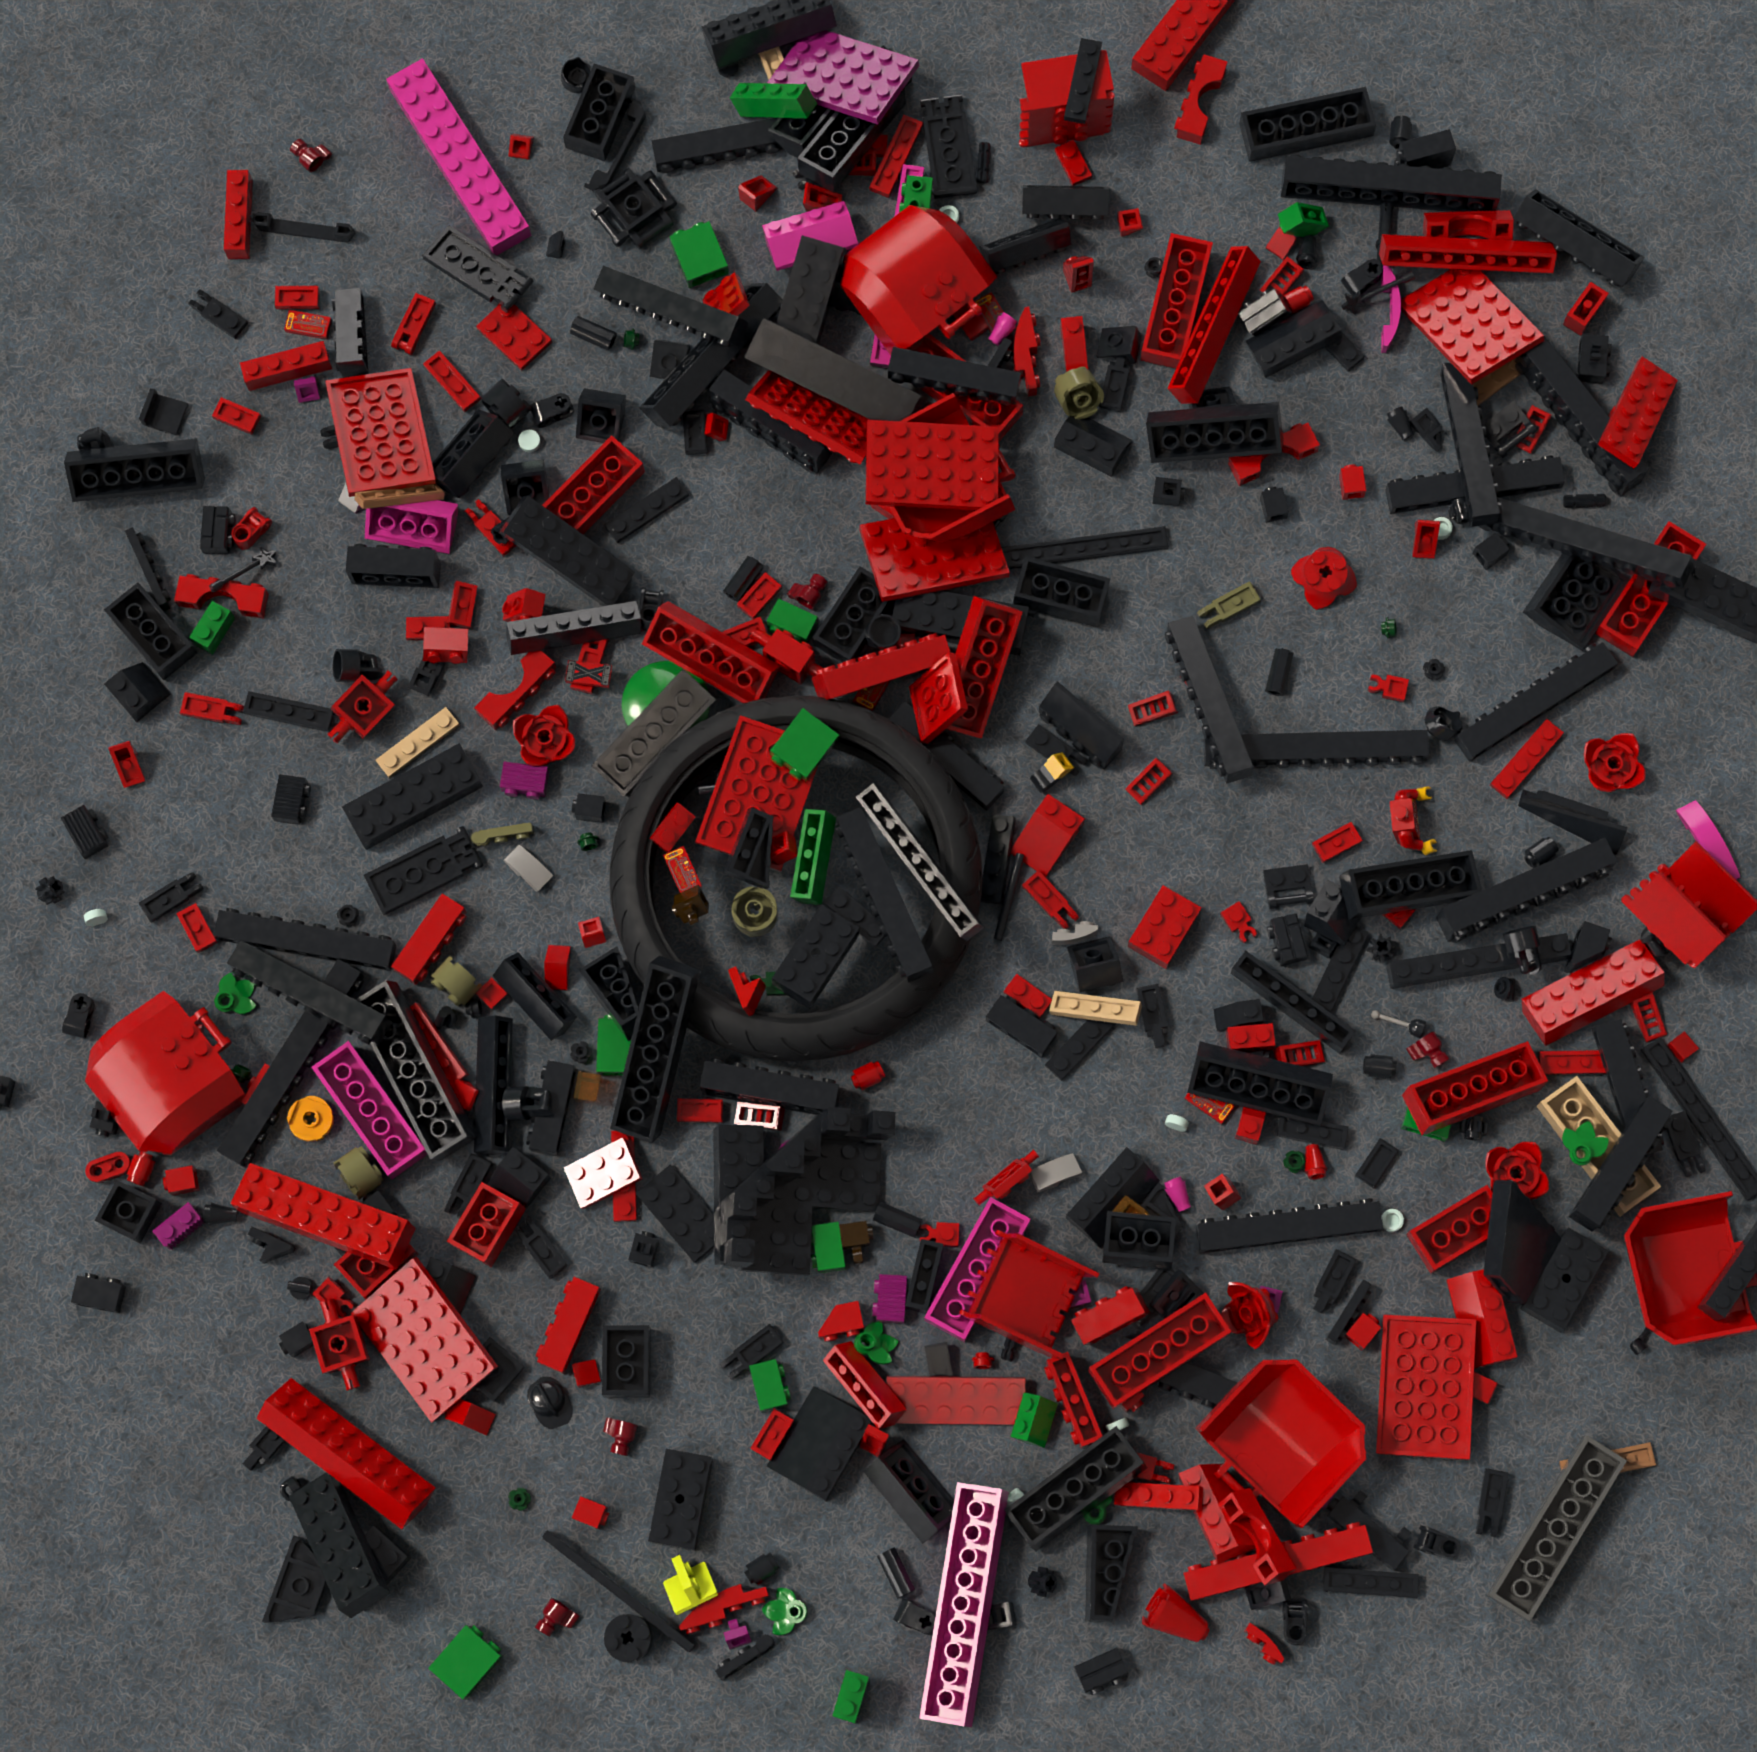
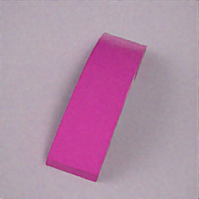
(1389, 331)
(1707, 835)

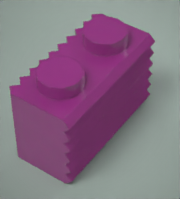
(524, 779)
(178, 1226)
(891, 1298)

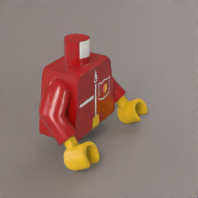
(1405, 820)

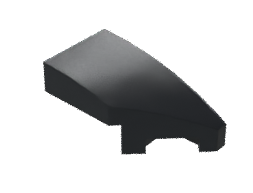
(1428, 428)

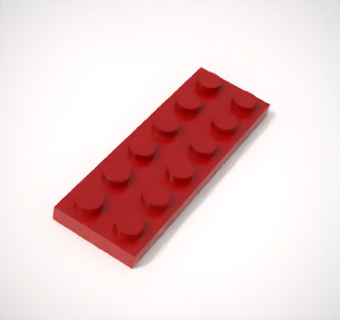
(1637, 412)
(958, 1399)

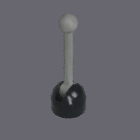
(1415, 1027)

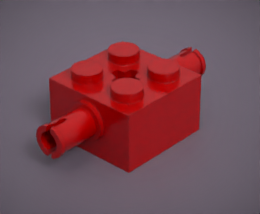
(794, 658)
(362, 721)
(327, 1336)

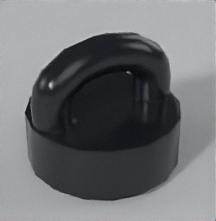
(293, 1484)

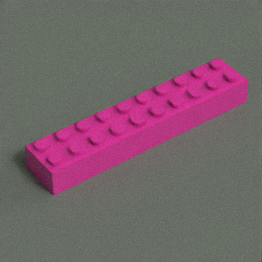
(458, 157)
(964, 1605)

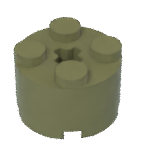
(1078, 393)
(760, 900)
(455, 981)
(358, 1173)

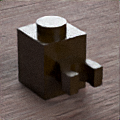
(690, 905)
(854, 1237)

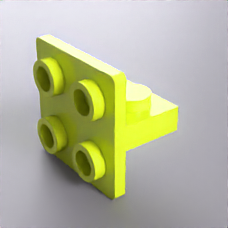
(689, 1586)

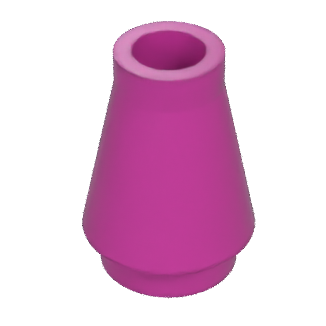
(1003, 327)
(1178, 1193)

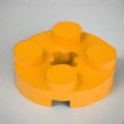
(316, 1130)

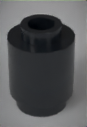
(1400, 130)
(1541, 852)
(1379, 1066)
(761, 1568)

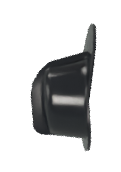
(549, 1403)

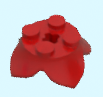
(1319, 590)
(530, 728)
(1622, 750)
(1523, 1157)
(1249, 1312)

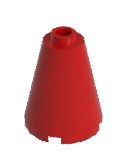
(1174, 1616)

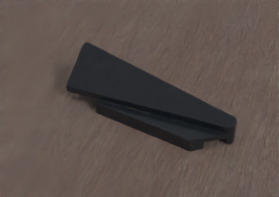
(1574, 817)

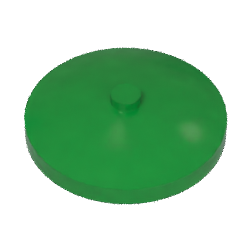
(647, 685)

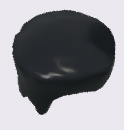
(575, 74)
(1442, 723)

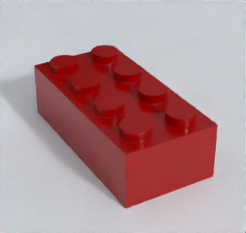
(1453, 1230)

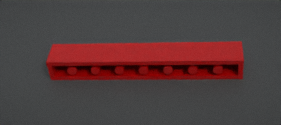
(1467, 253)
(1214, 325)
(1305, 1556)

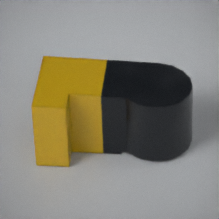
(1051, 772)

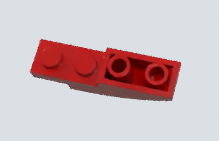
(1024, 348)
(713, 1611)

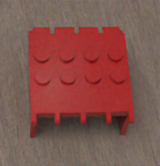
(1047, 94)
(1691, 905)
(1026, 1292)

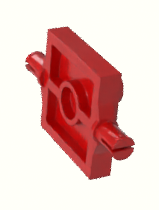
(1002, 1182)

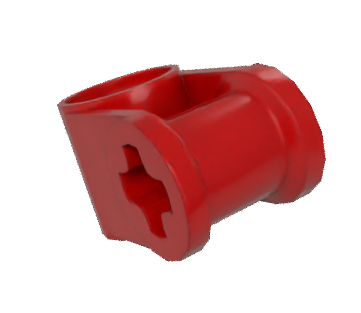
(253, 525)

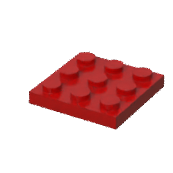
(938, 698)

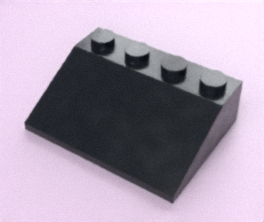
(1575, 598)
(820, 1443)

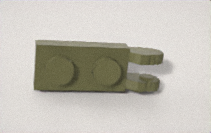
(1230, 604)
(501, 834)

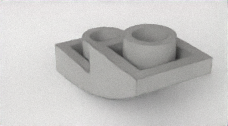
(528, 868)
(1082, 932)
(1055, 1171)

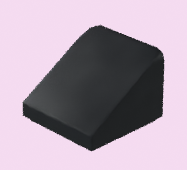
(556, 245)

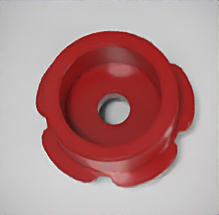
(982, 1361)

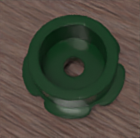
(631, 339)
(1389, 627)
(588, 841)
(241, 1073)
(1293, 1155)
(525, 1499)

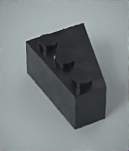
(752, 850)

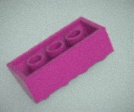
(826, 224)
(414, 524)

